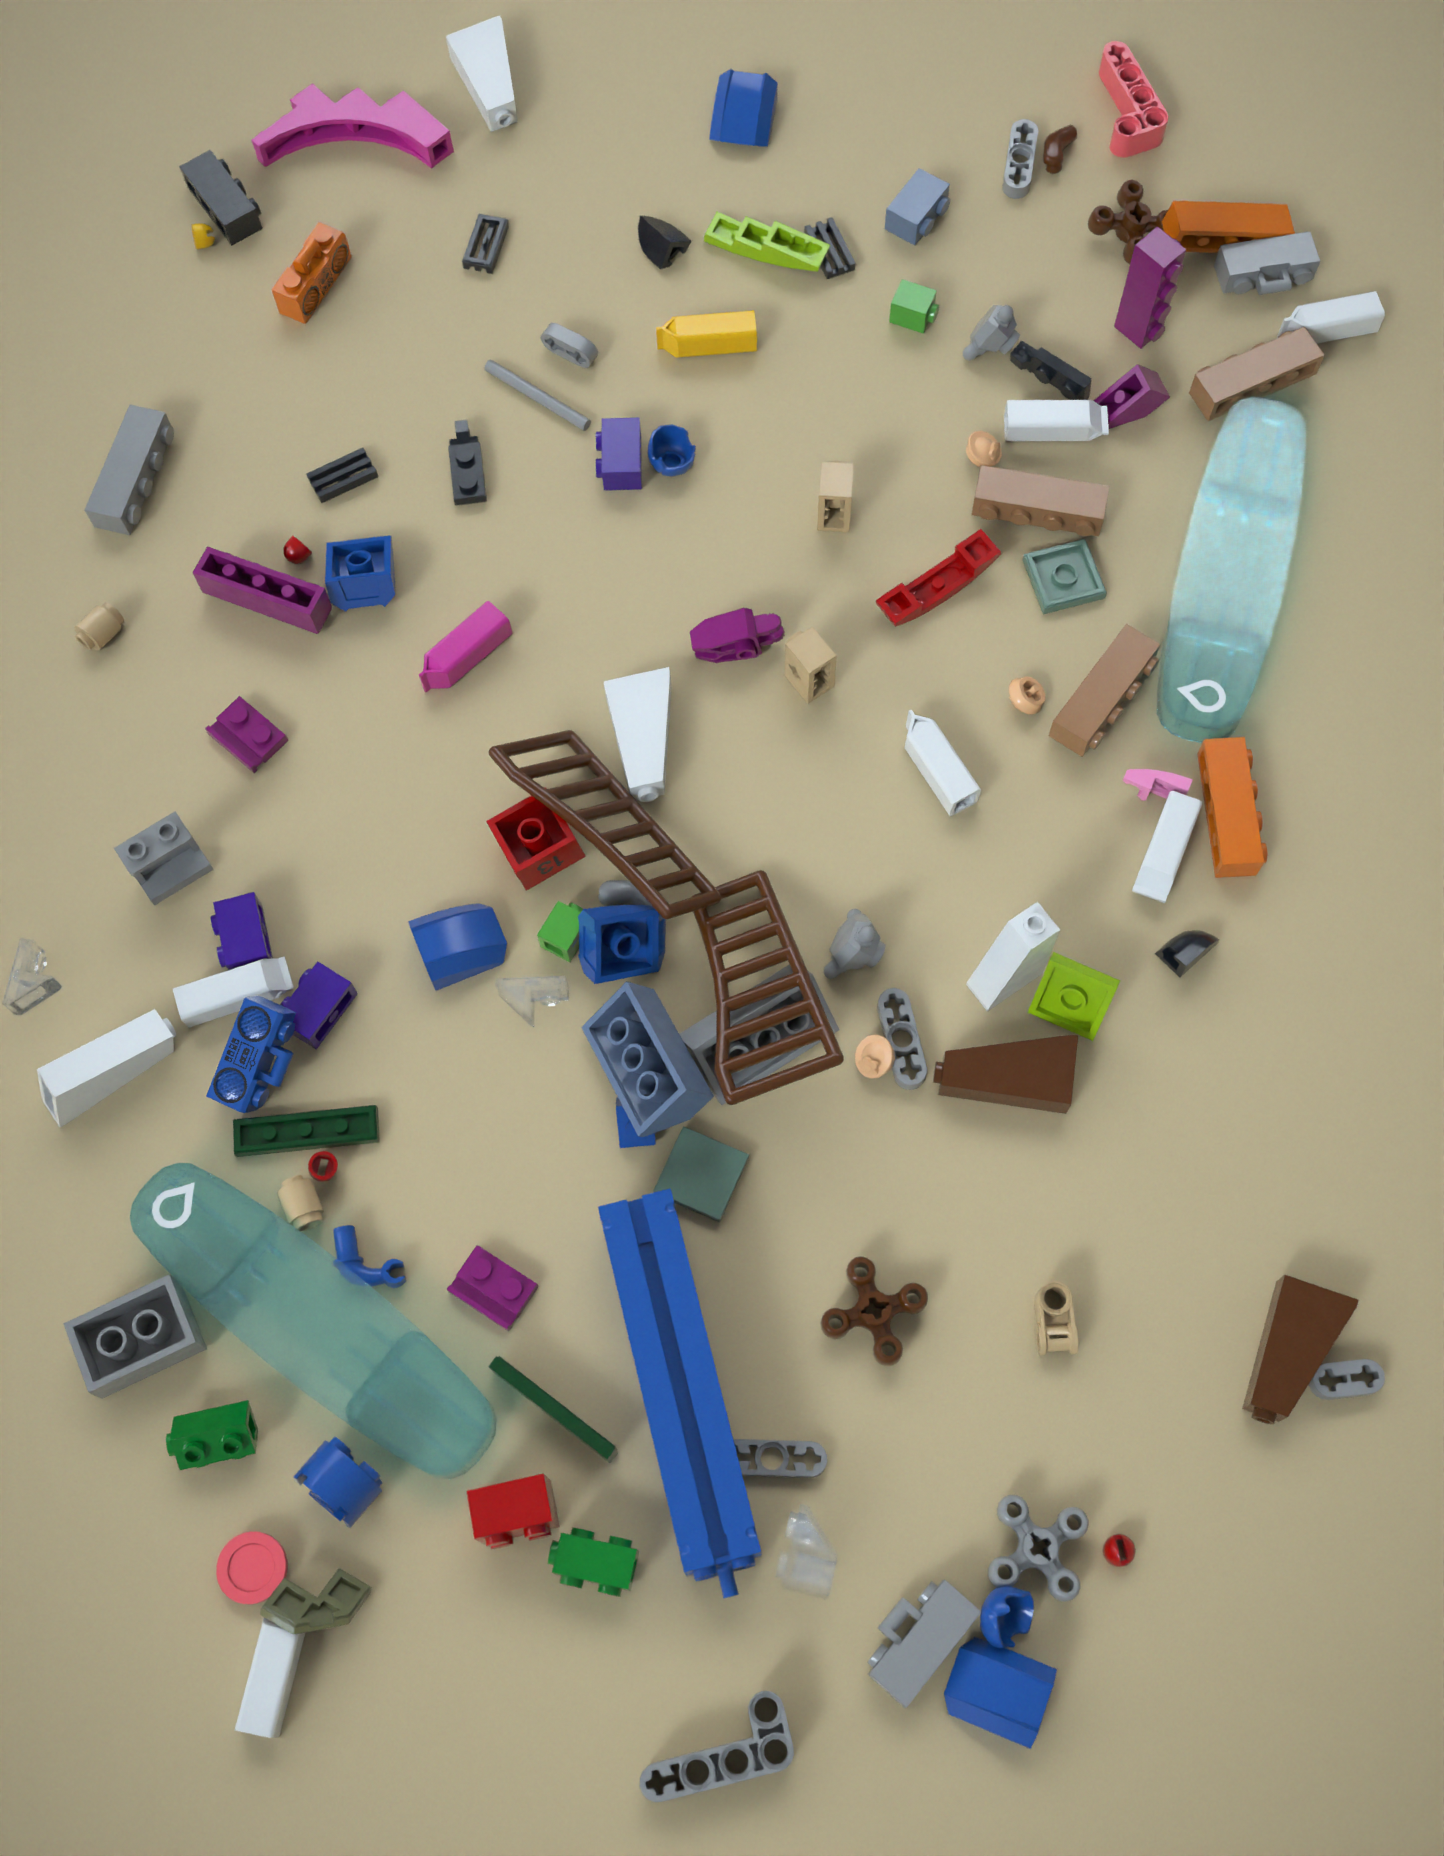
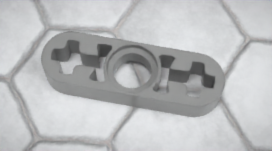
(1016, 148)
(905, 1012)
(781, 1445)

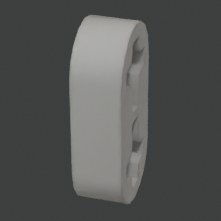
(569, 345)
(1347, 1388)

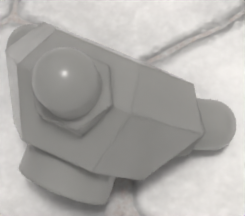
(993, 333)
(854, 945)

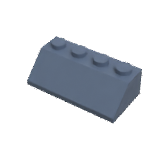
(646, 1060)

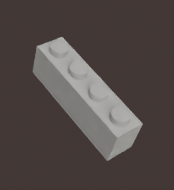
(129, 470)

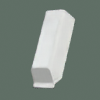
(1337, 317)
(1054, 420)
(940, 764)
(1167, 846)
(225, 991)
(269, 1681)

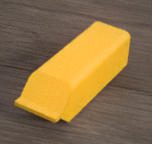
(709, 334)

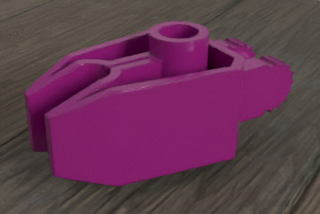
(735, 635)

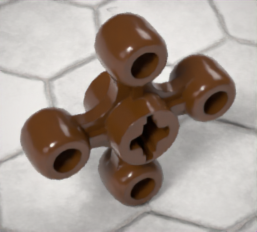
(1131, 222)
(878, 1327)

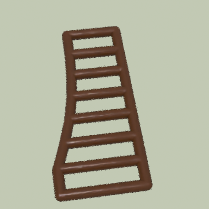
(604, 841)
(724, 1004)

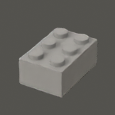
(134, 1336)

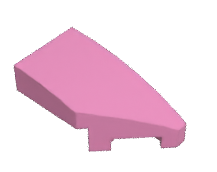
(1156, 782)

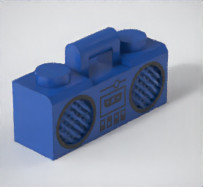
(249, 1053)

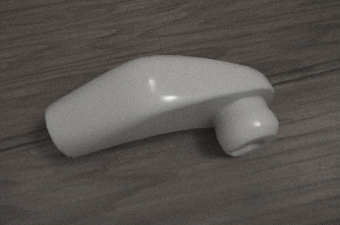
(620, 892)

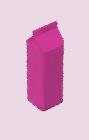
(464, 647)

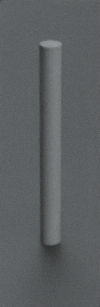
(537, 395)

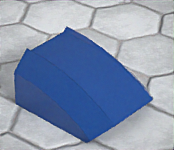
(744, 108)
(360, 572)
(620, 941)
(459, 943)
(999, 1691)

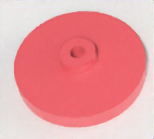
(251, 1567)

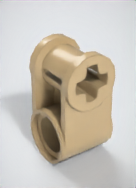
(1055, 1323)

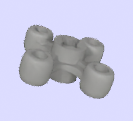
(1052, 1536)

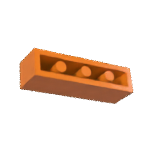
(1208, 225)
(1231, 807)

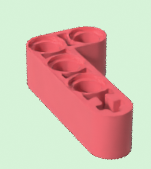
(1142, 112)

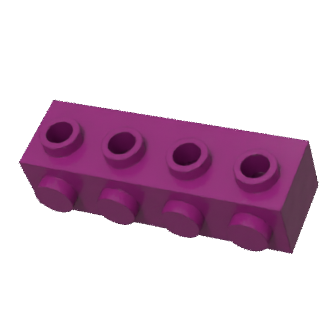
(1150, 287)
(262, 590)

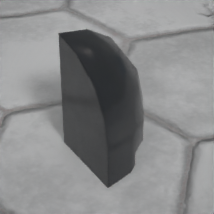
(661, 240)
(1186, 950)

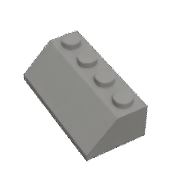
(701, 1037)

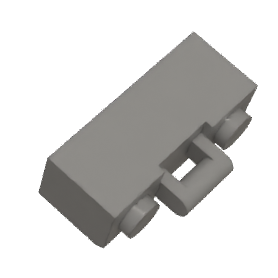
(1267, 264)
(916, 1656)

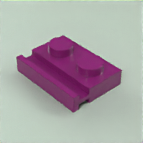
(247, 734)
(492, 1287)

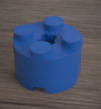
(339, 1482)

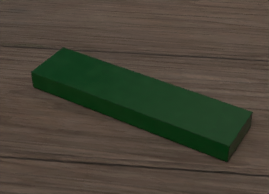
(306, 1130)
(553, 1409)

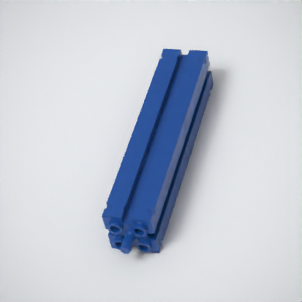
(680, 1389)

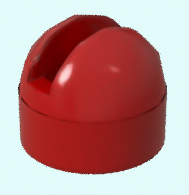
(296, 551)
(330, 1170)
(1111, 1550)

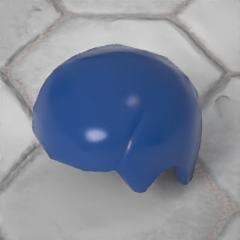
(671, 450)
(1006, 1614)

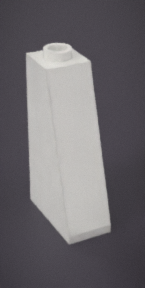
(484, 67)
(641, 726)
(1014, 957)
(103, 1066)

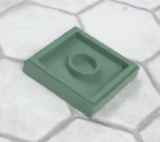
(1064, 576)
(702, 1173)

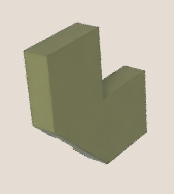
(303, 1612)

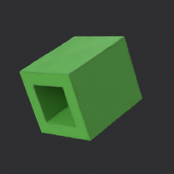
(913, 306)
(561, 931)

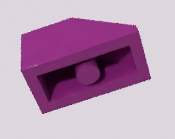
(1133, 396)

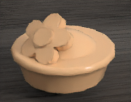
(983, 449)
(1026, 695)
(874, 1056)

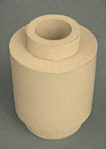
(99, 626)
(301, 1203)

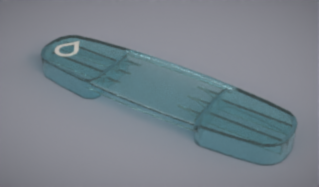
(1232, 570)
(313, 1320)

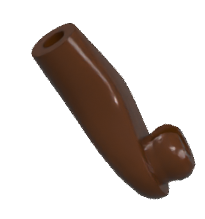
(1054, 147)

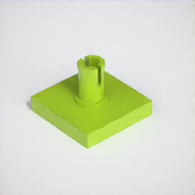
(1073, 996)

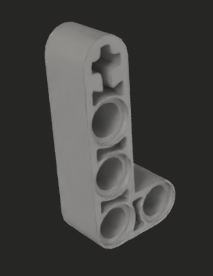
(715, 1757)

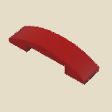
(940, 582)

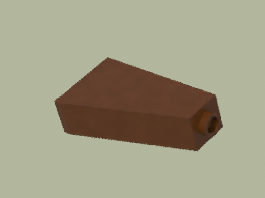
(1016, 1074)
(1294, 1343)

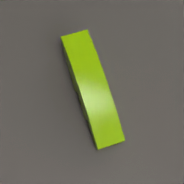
(767, 244)

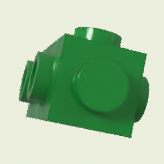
(213, 1435)
(582, 1559)

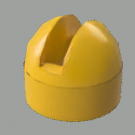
(200, 236)

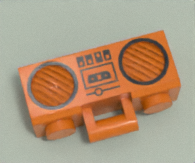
(312, 273)

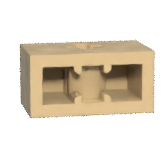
(835, 496)
(809, 664)

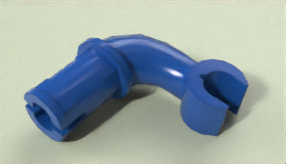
(348, 1254)

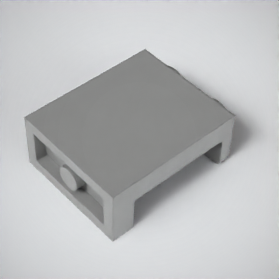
(164, 858)

